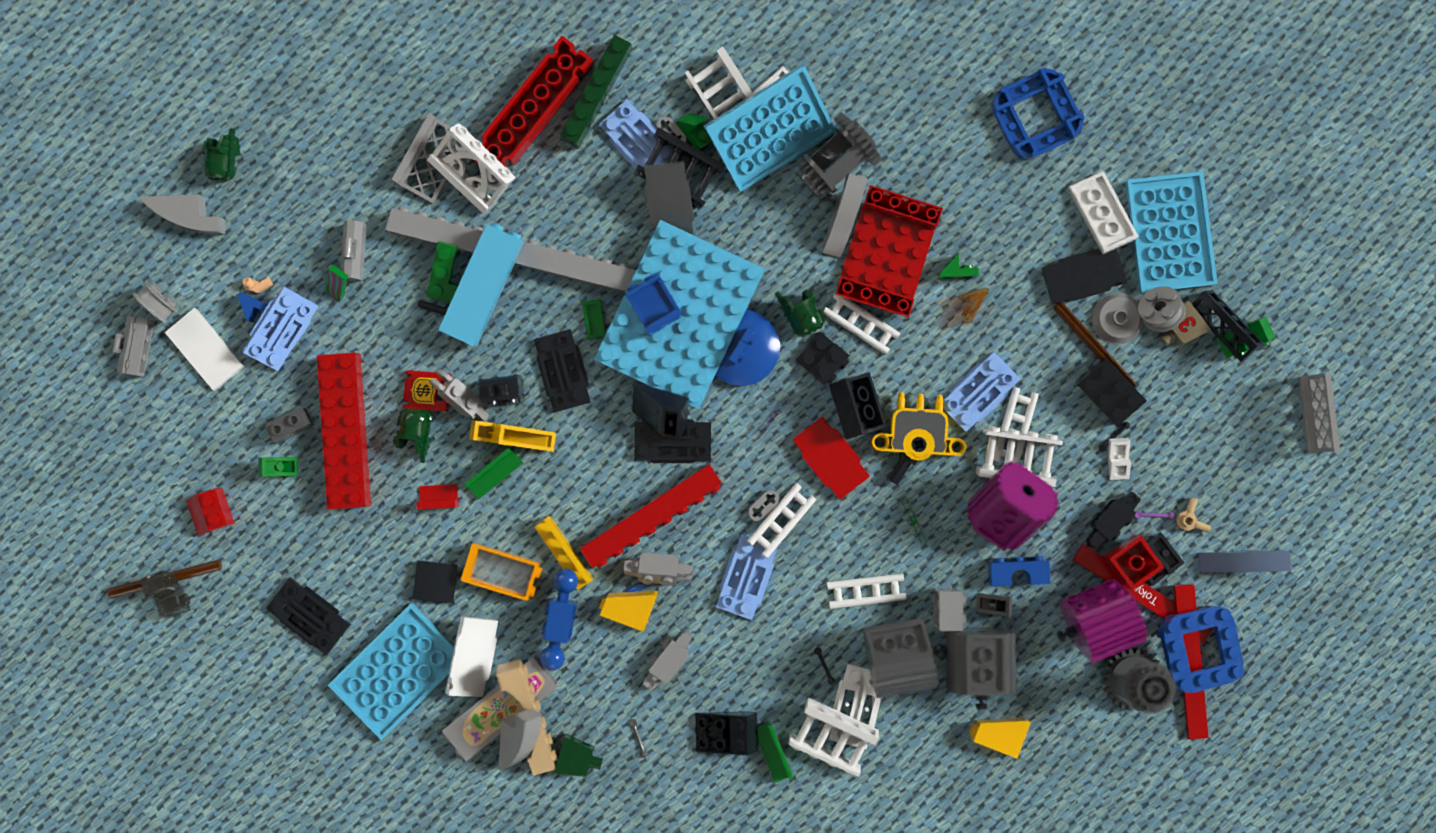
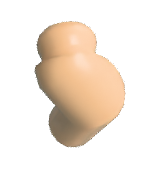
(255, 286)

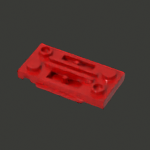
(831, 458)

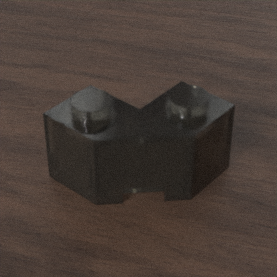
(167, 594)

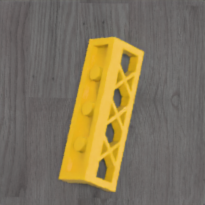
(563, 550)

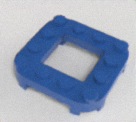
(1062, 102)
(1223, 673)

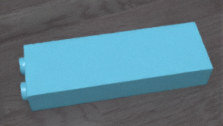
(482, 284)

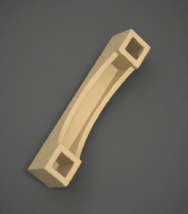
(514, 679)

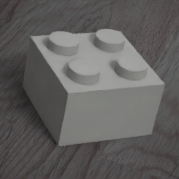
(948, 609)

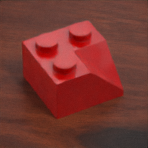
(1133, 562)

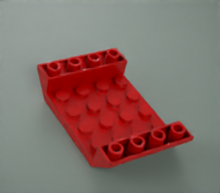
(888, 251)

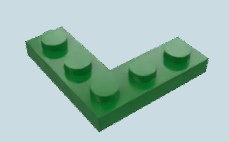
(440, 279)

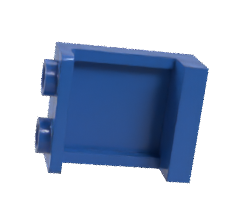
(653, 304)

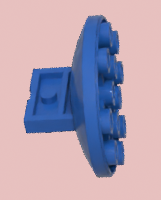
(751, 351)

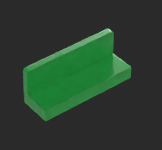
(494, 473)
(773, 752)

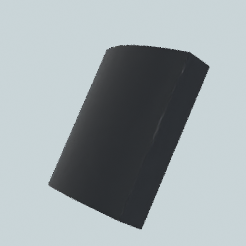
(1166, 555)
(435, 581)

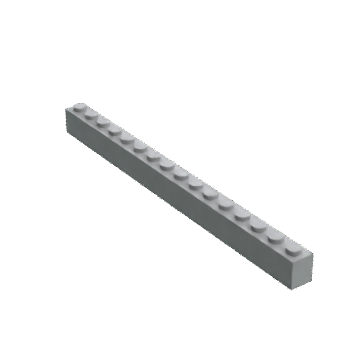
(531, 256)

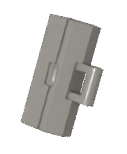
(353, 249)
(136, 345)

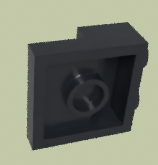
(823, 358)

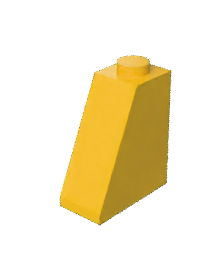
(629, 607)
(1001, 734)

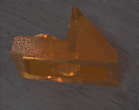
(975, 300)

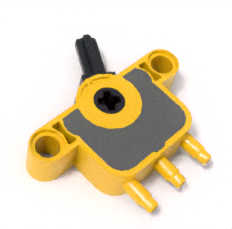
(915, 425)

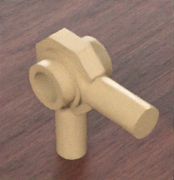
(1187, 520)

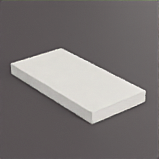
(1103, 212)
(204, 349)

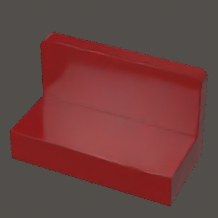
(438, 496)

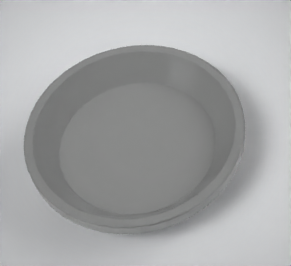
(1117, 318)

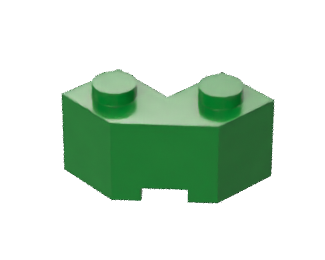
(1260, 327)

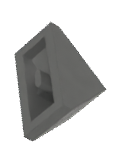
(994, 604)

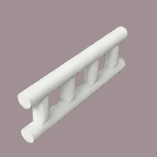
(865, 334)
(1010, 415)
(781, 508)
(875, 599)

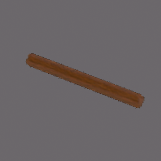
(1090, 341)
(179, 575)

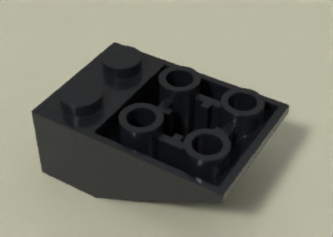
(661, 410)
(727, 732)

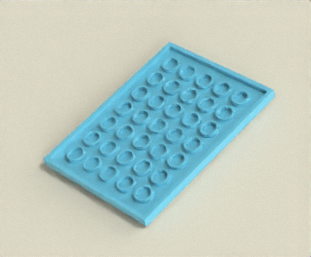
(712, 295)

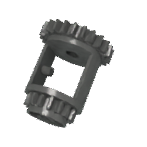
(860, 150)
(1138, 682)

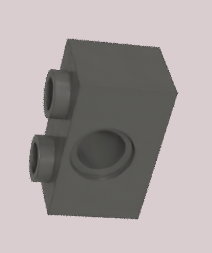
(289, 425)

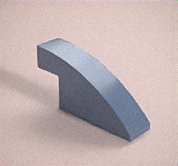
(1245, 561)

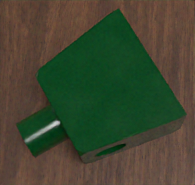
(576, 757)

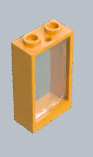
(501, 571)

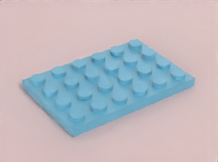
(770, 128)
(1172, 231)
(395, 671)

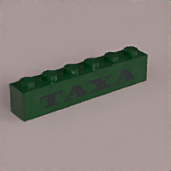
(596, 91)

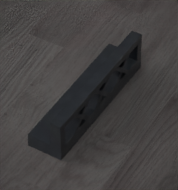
(1233, 322)

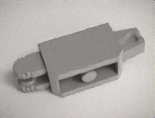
(459, 396)
(658, 569)
(669, 661)

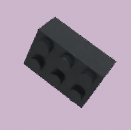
(1111, 391)
(857, 405)

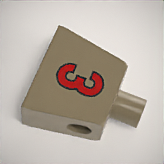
(1189, 329)

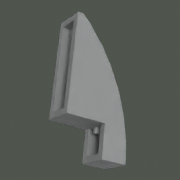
(186, 211)
(844, 215)
(518, 737)

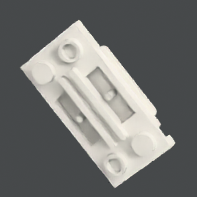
(472, 657)
(860, 681)

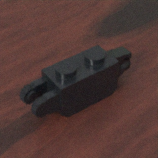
(1112, 519)

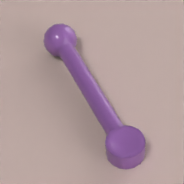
(1139, 514)

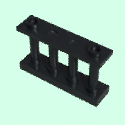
(696, 158)

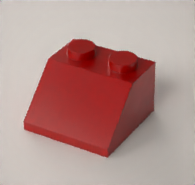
(210, 511)

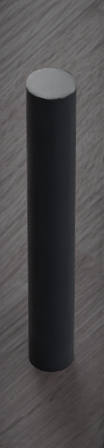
(432, 307)

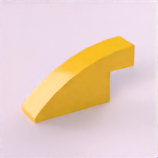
(512, 435)

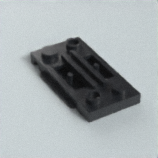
(1083, 275)
(562, 370)
(693, 444)
(308, 615)

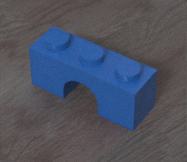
(1001, 571)

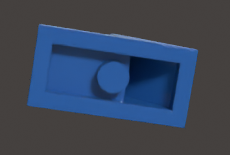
(251, 306)

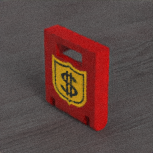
(421, 393)

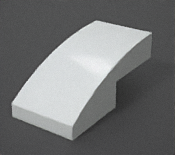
(1119, 458)

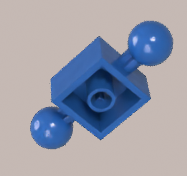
(560, 620)

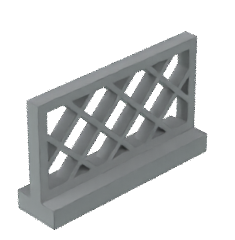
(413, 155)
(1314, 393)

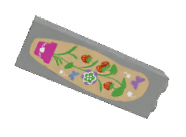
(483, 720)

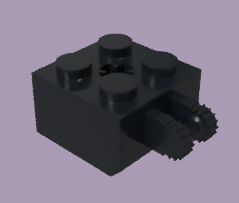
(501, 389)

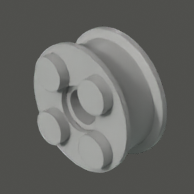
(155, 302)
(1172, 309)

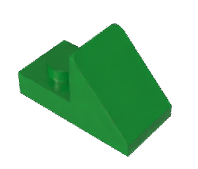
(693, 129)
(952, 270)
(277, 466)

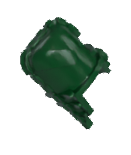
(220, 156)
(802, 316)
(414, 427)

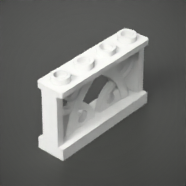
(456, 175)

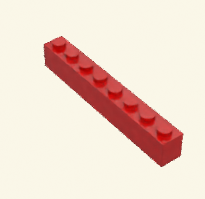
(650, 516)

